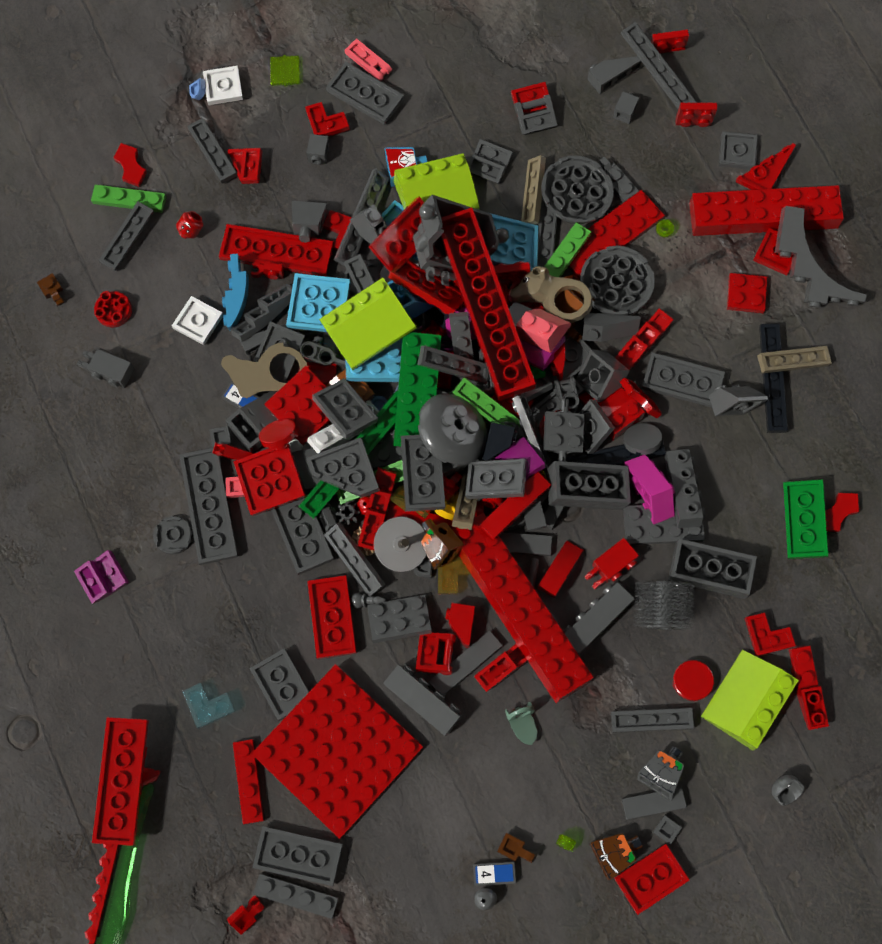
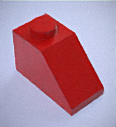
(461, 621)

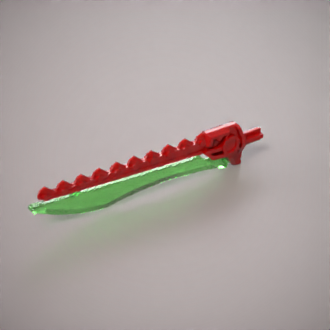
(119, 901)

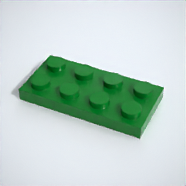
(805, 519)

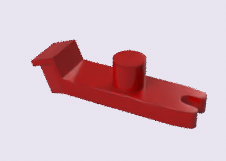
(229, 451)

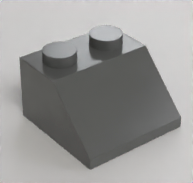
(601, 374)
(735, 400)

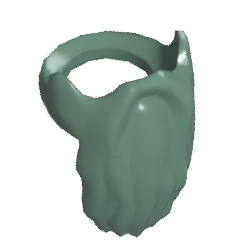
(523, 723)

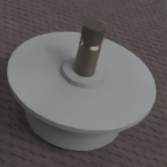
(399, 544)

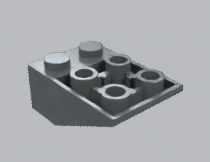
(250, 420)

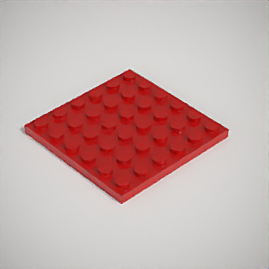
(337, 751)

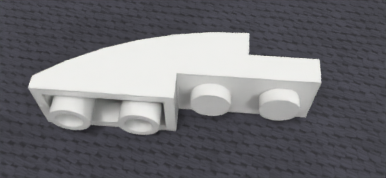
(331, 437)

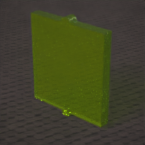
(285, 70)

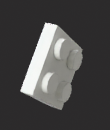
(222, 85)
(197, 320)

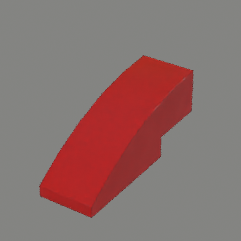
(560, 569)

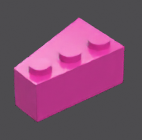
(652, 487)

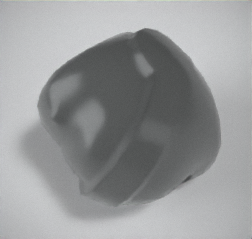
(489, 896)

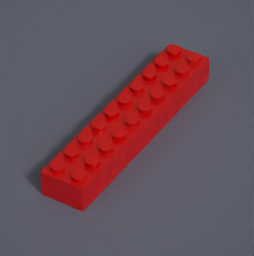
(486, 305)
(522, 612)

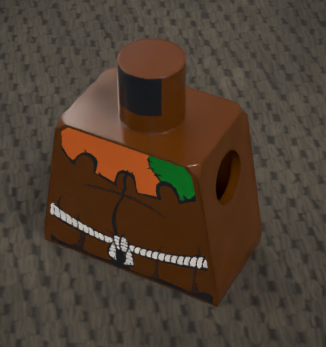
(440, 543)
(615, 853)

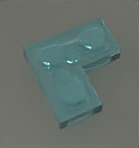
(205, 710)

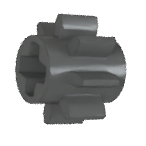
(352, 517)

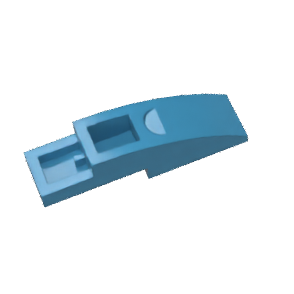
(236, 298)

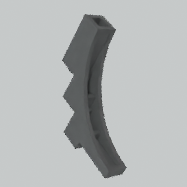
(820, 287)

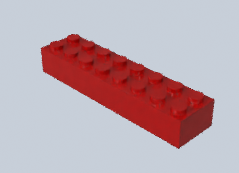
(761, 209)

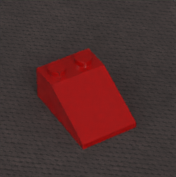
(620, 409)

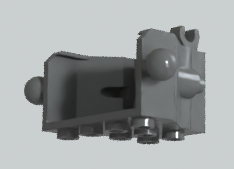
(428, 239)

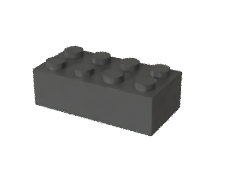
(588, 485)
(712, 568)

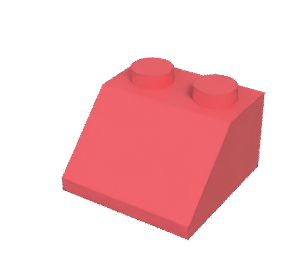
(541, 329)

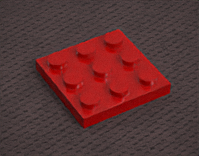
(296, 403)
(269, 479)

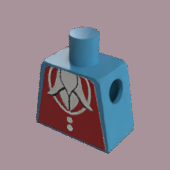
(400, 158)

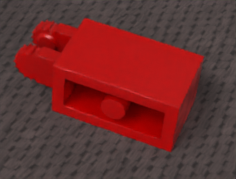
(613, 562)

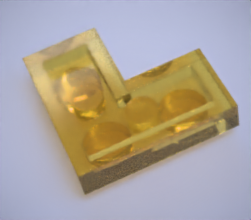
(449, 576)

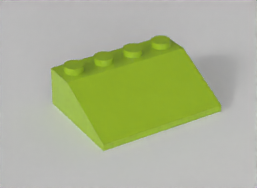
(442, 177)
(367, 323)
(749, 699)

